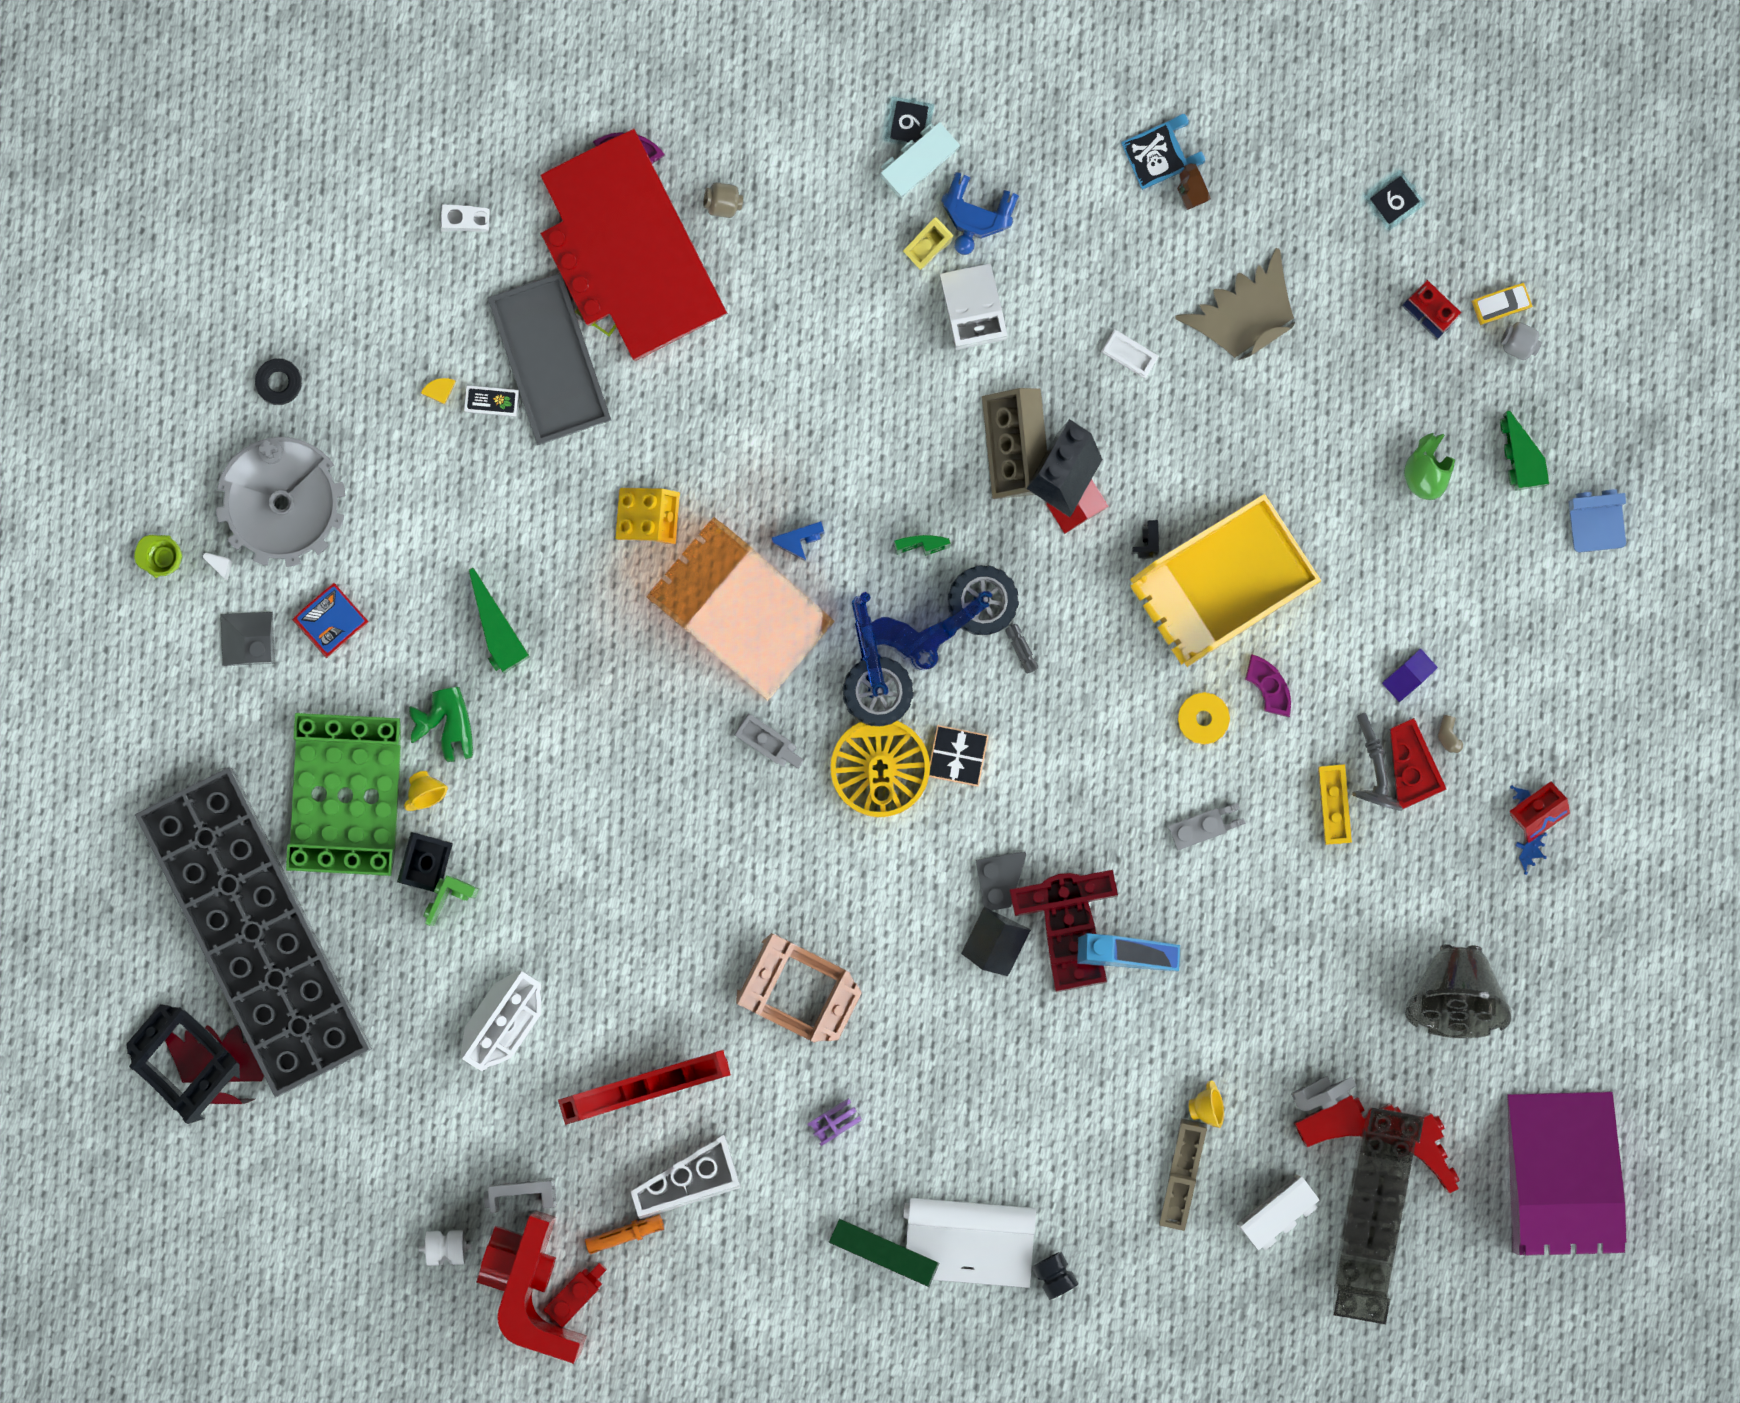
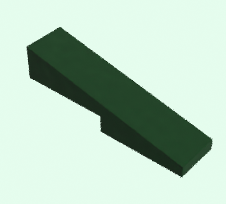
(884, 1252)

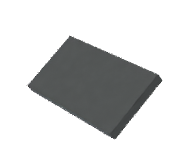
(549, 359)

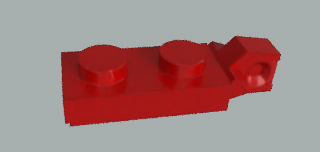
(575, 1295)

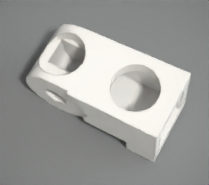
(464, 218)

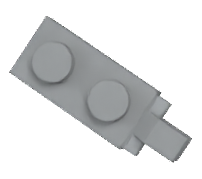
(768, 742)

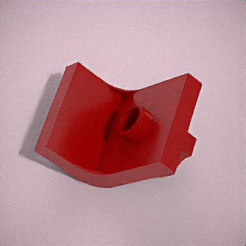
(517, 1266)

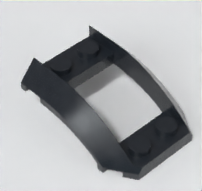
(205, 1086)

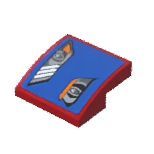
(330, 620)

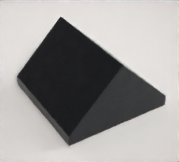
(424, 861)
(995, 942)

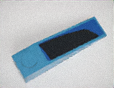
(1127, 952)

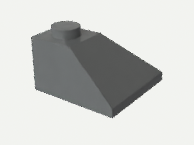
(247, 638)

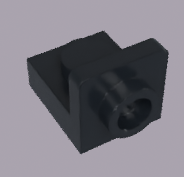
(1150, 535)

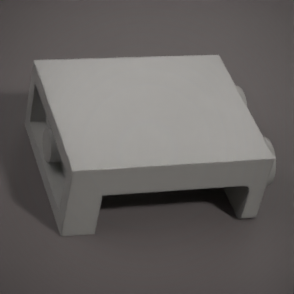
(546, 1187)

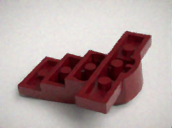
(1066, 918)

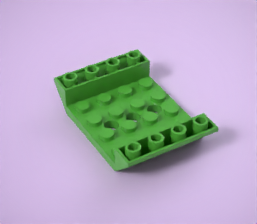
(339, 755)

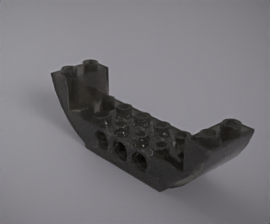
(1374, 1214)

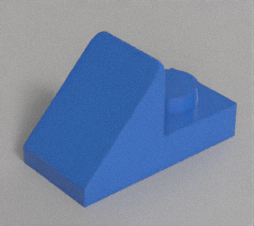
(791, 540)

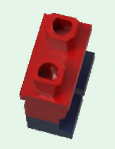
(1435, 306)

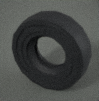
(294, 381)

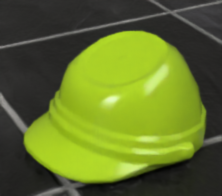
(158, 555)

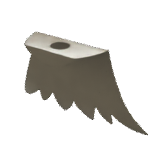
(1250, 315)

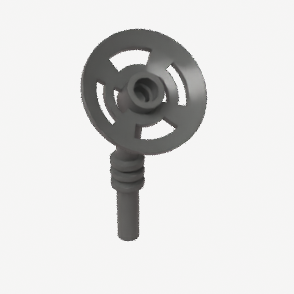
(1379, 794)

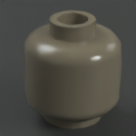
(722, 200)

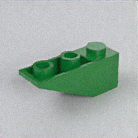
(1527, 461)

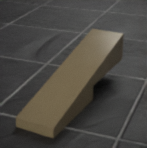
(1183, 1174)

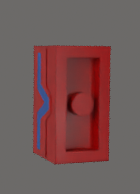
(1540, 811)

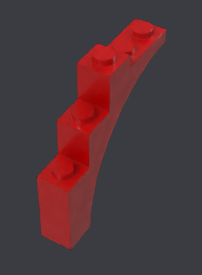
(644, 1087)
(1346, 1120)

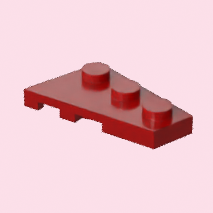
(1413, 765)

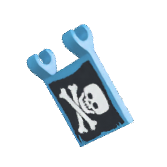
(1157, 154)

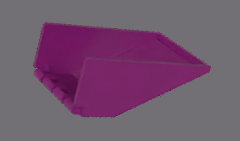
(1565, 1174)

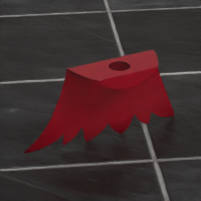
(193, 1057)

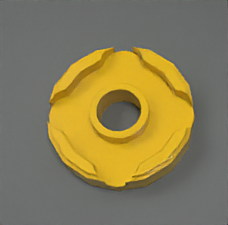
(1219, 718)

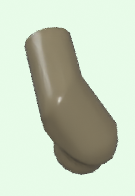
(1447, 736)

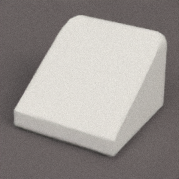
(220, 564)

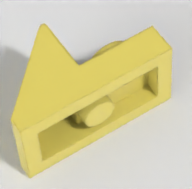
(928, 243)

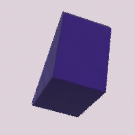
(1410, 675)

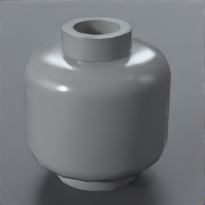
(1521, 341)

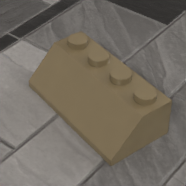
(1014, 439)

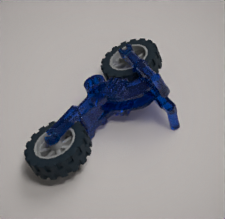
(909, 642)

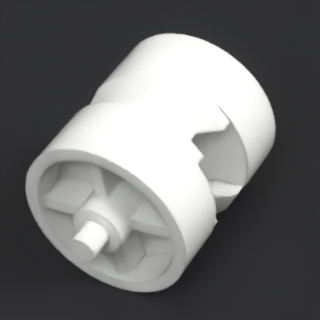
(442, 1248)

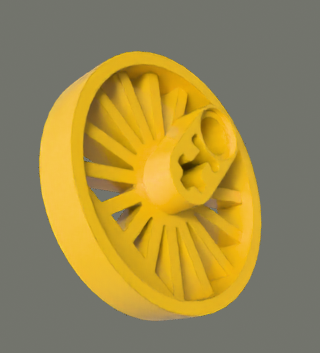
(864, 731)

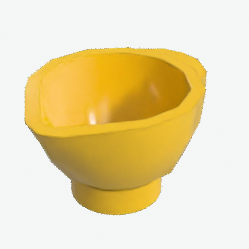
(424, 791)
(1208, 1106)

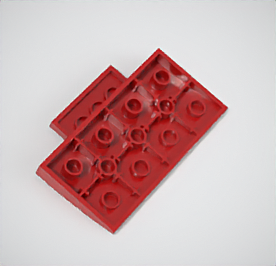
(627, 247)

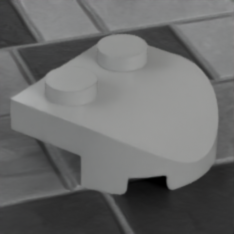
(1322, 1093)

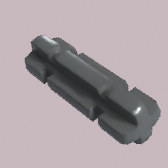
(1021, 648)

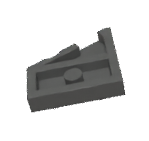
(997, 877)

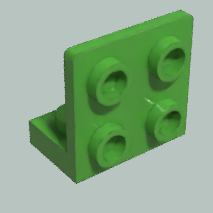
(459, 889)

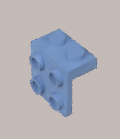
(1597, 521)

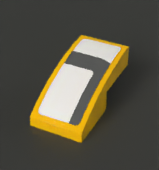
(1502, 303)

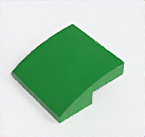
(929, 544)

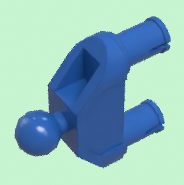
(973, 219)

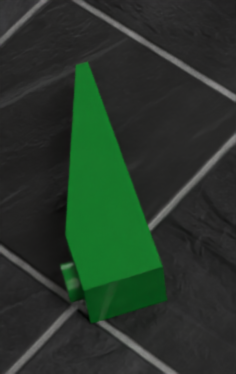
(500, 637)

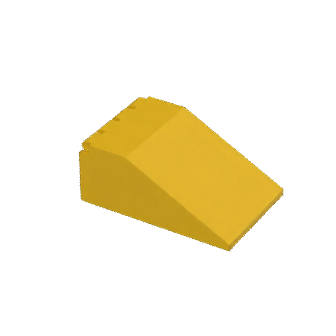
(1224, 580)

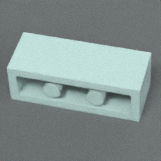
(919, 159)

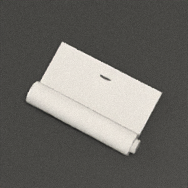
(974, 1235)

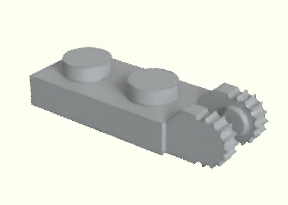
(1203, 827)

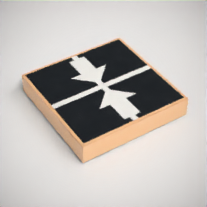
(958, 755)

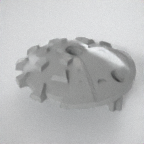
(263, 475)

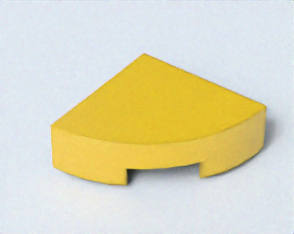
(439, 389)

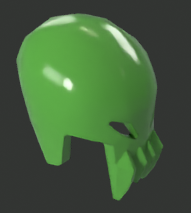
(1424, 473)

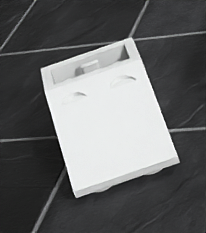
(973, 306)

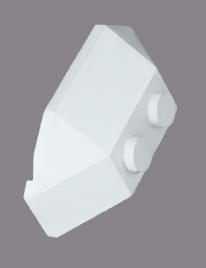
(501, 1021)

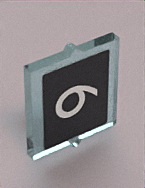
(907, 120)
(1394, 200)

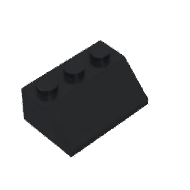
(1066, 468)

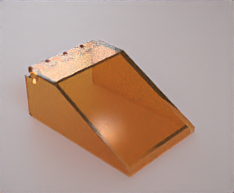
(740, 609)

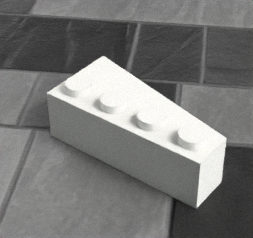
(689, 1181)

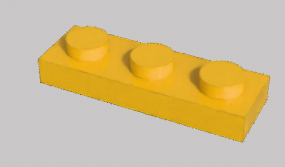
(1334, 804)

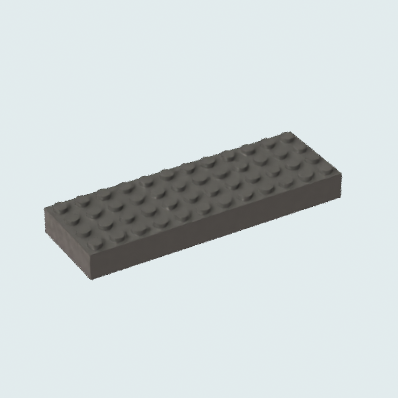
(253, 931)

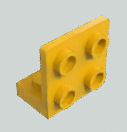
(647, 515)

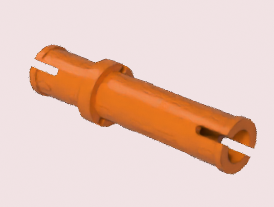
(630, 1232)

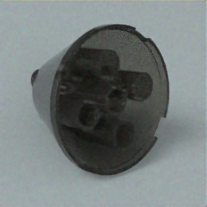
(1459, 995)

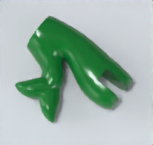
(457, 724)

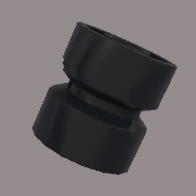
(1055, 1275)

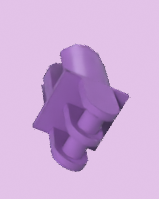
(820, 1131)

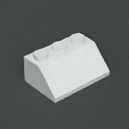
(1279, 1213)

